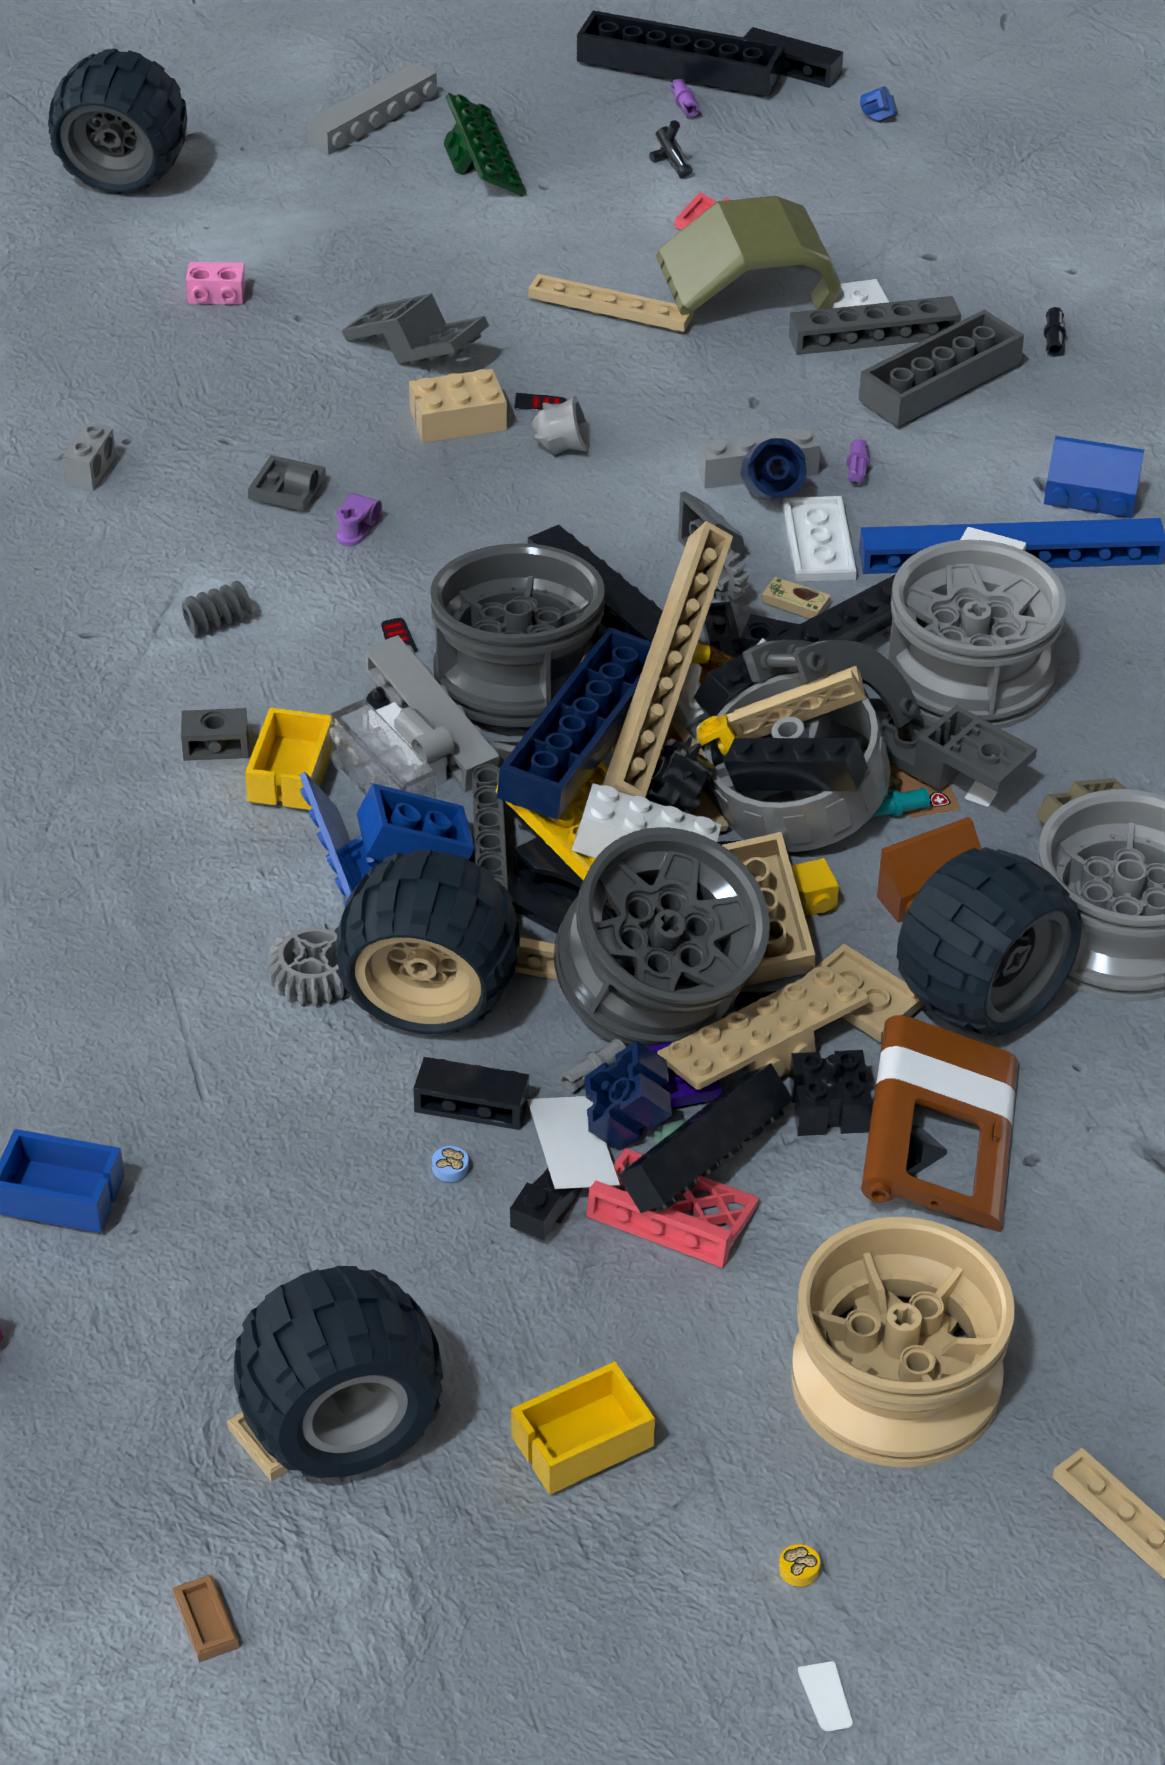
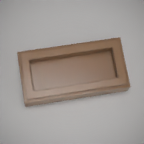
(205, 1618)

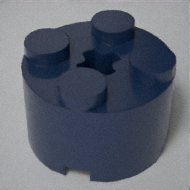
(790, 469)

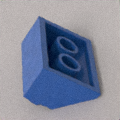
(1093, 476)

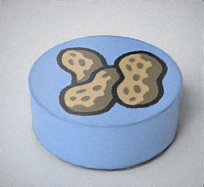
(450, 1164)

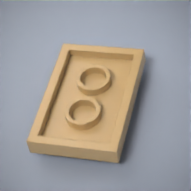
(886, 992)

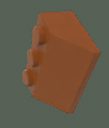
(914, 860)

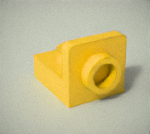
(718, 729)

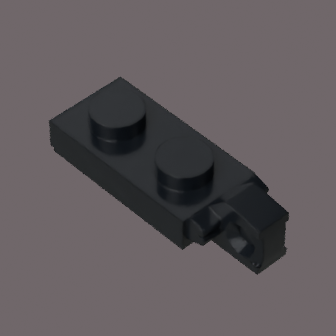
(721, 628)

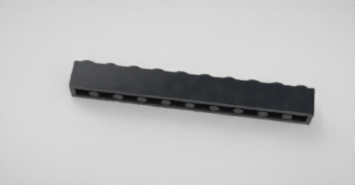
(849, 620)

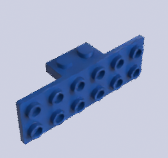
(344, 857)

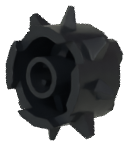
(679, 776)

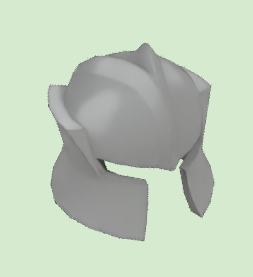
(558, 427)

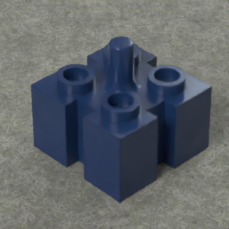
(628, 1095)

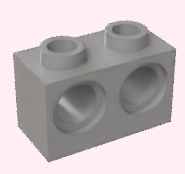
(89, 456)

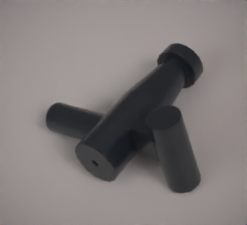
(671, 149)

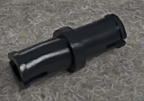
(1054, 331)

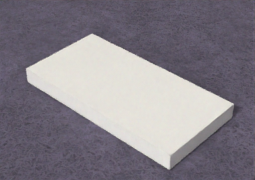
(819, 539)

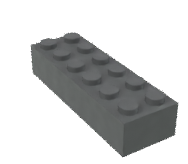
(940, 367)

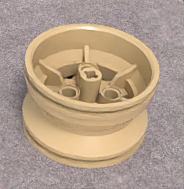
(892, 1374)

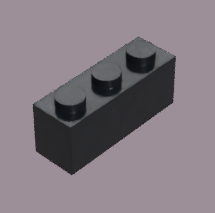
(471, 1093)

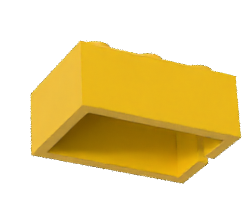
(286, 748)
(582, 1427)

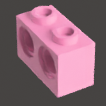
(215, 283)

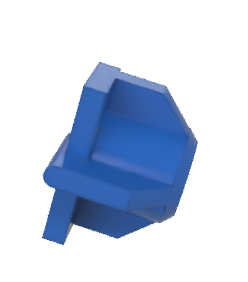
(878, 104)

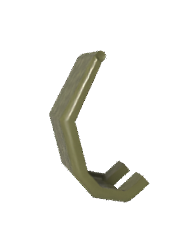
(740, 238)

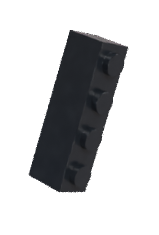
(804, 59)
(795, 764)

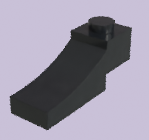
(541, 1206)

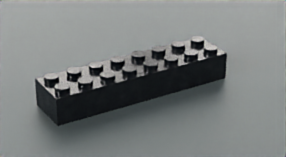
(680, 53)

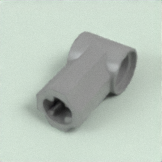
(425, 739)

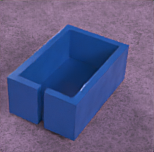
(59, 1180)

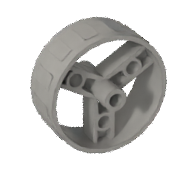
(813, 816)

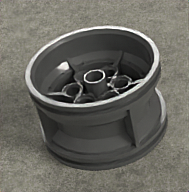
(513, 628)
(704, 893)

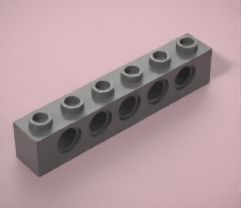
(871, 324)

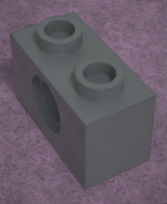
(214, 734)

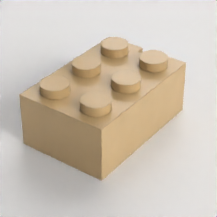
(458, 405)

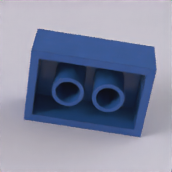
(404, 822)

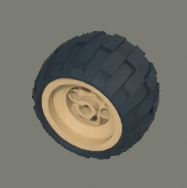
(428, 942)

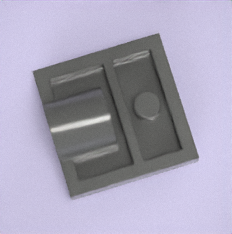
(286, 483)

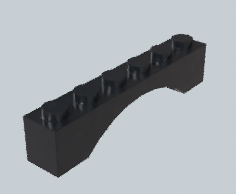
(547, 869)

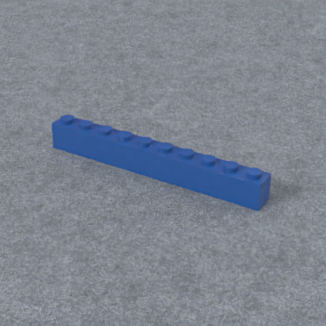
(1053, 542)

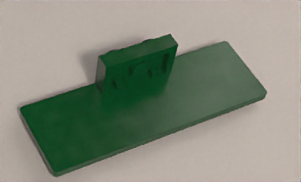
(480, 141)

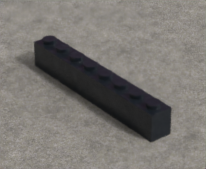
(624, 604)

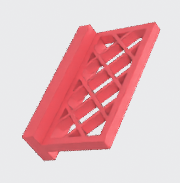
(671, 1228)

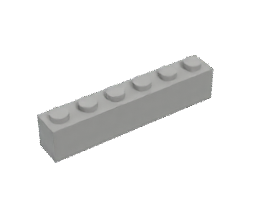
(371, 108)
(411, 684)

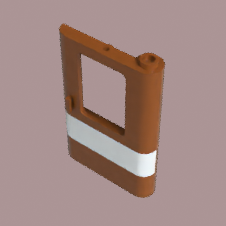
(954, 1078)

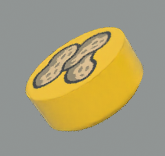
(799, 1565)

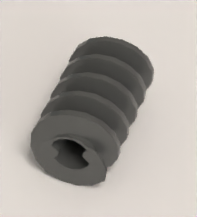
(216, 605)

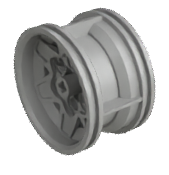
(976, 630)
(1112, 863)

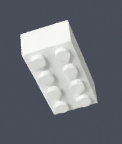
(616, 814)

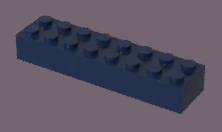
(575, 727)

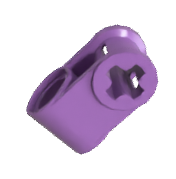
(357, 518)

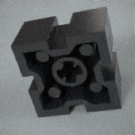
(830, 1092)

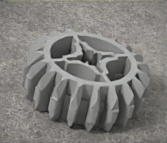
(304, 965)

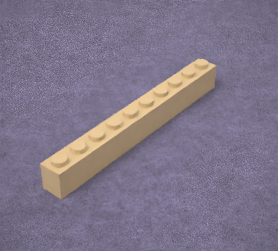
(668, 661)

